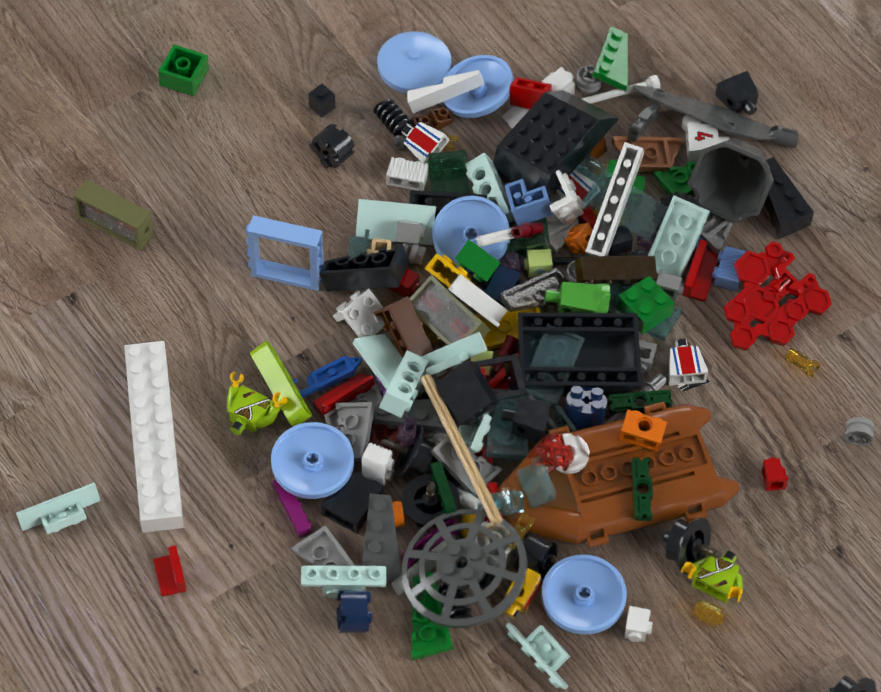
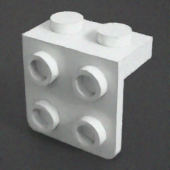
(570, 206)
(360, 315)

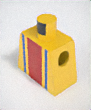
(527, 595)

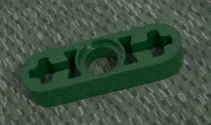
(442, 487)

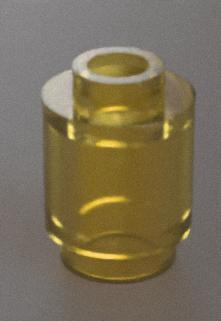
(709, 613)

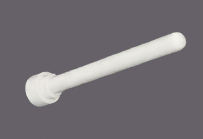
(652, 82)

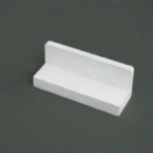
(477, 300)

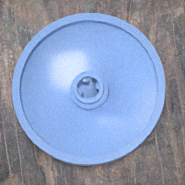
(413, 61)
(486, 98)
(465, 220)
(312, 460)
(584, 594)

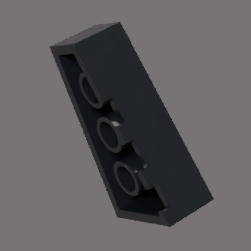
(785, 203)
(366, 270)

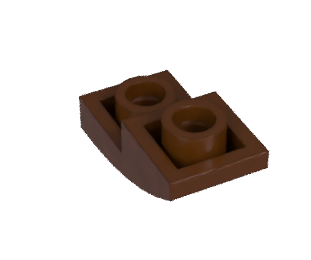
(437, 118)

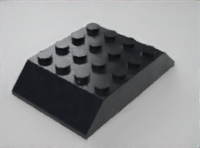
(551, 138)
(605, 361)

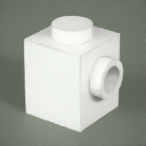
(638, 624)

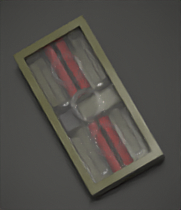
(113, 214)
(445, 312)

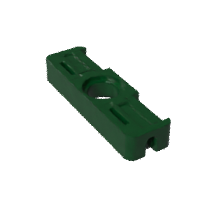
(626, 401)
(641, 501)

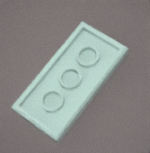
(382, 218)
(678, 236)
(381, 357)

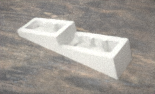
(560, 81)
(452, 86)

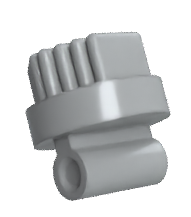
(414, 253)

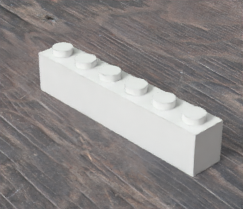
(615, 200)

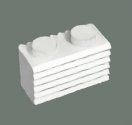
(407, 174)
(377, 464)

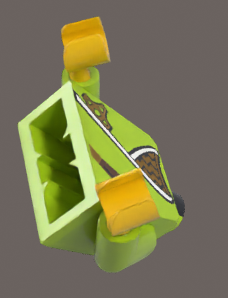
(249, 408)
(716, 577)

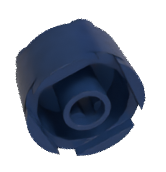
(586, 407)
(353, 611)

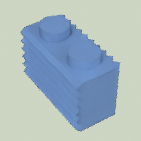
(725, 274)

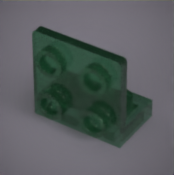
(448, 172)
(536, 242)

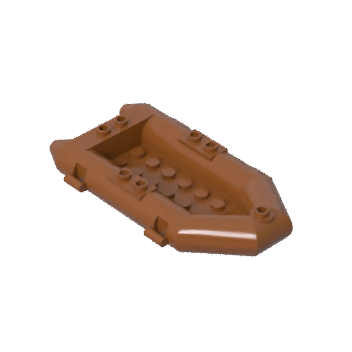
(600, 498)

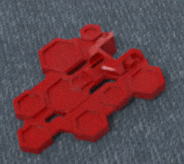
(762, 303)

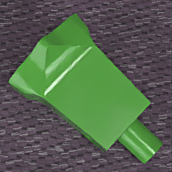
(580, 297)

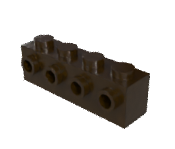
(615, 269)

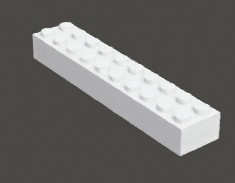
(153, 437)

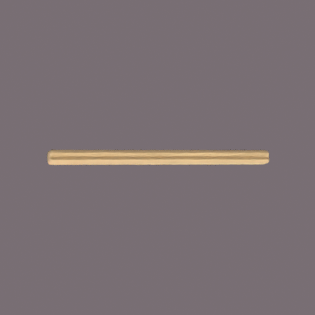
(461, 449)

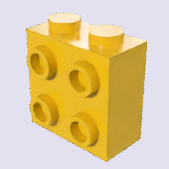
(445, 270)

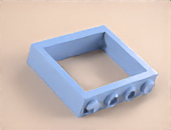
(288, 234)

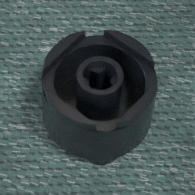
(332, 146)
(538, 552)

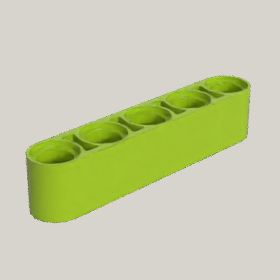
(280, 381)

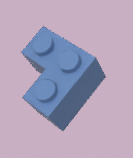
(528, 205)

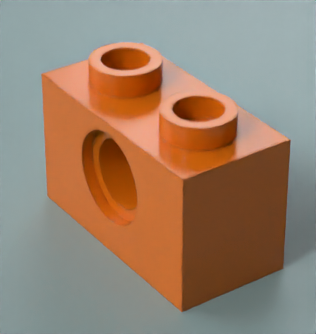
(634, 435)

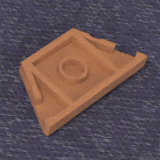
(658, 151)

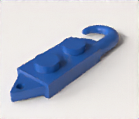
(330, 374)

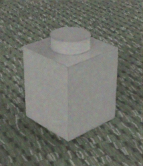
(409, 232)

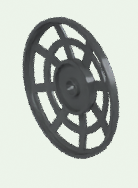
(464, 577)

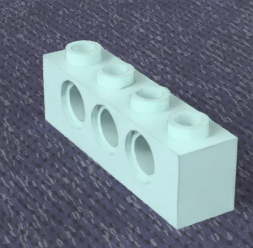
(484, 167)
(404, 384)

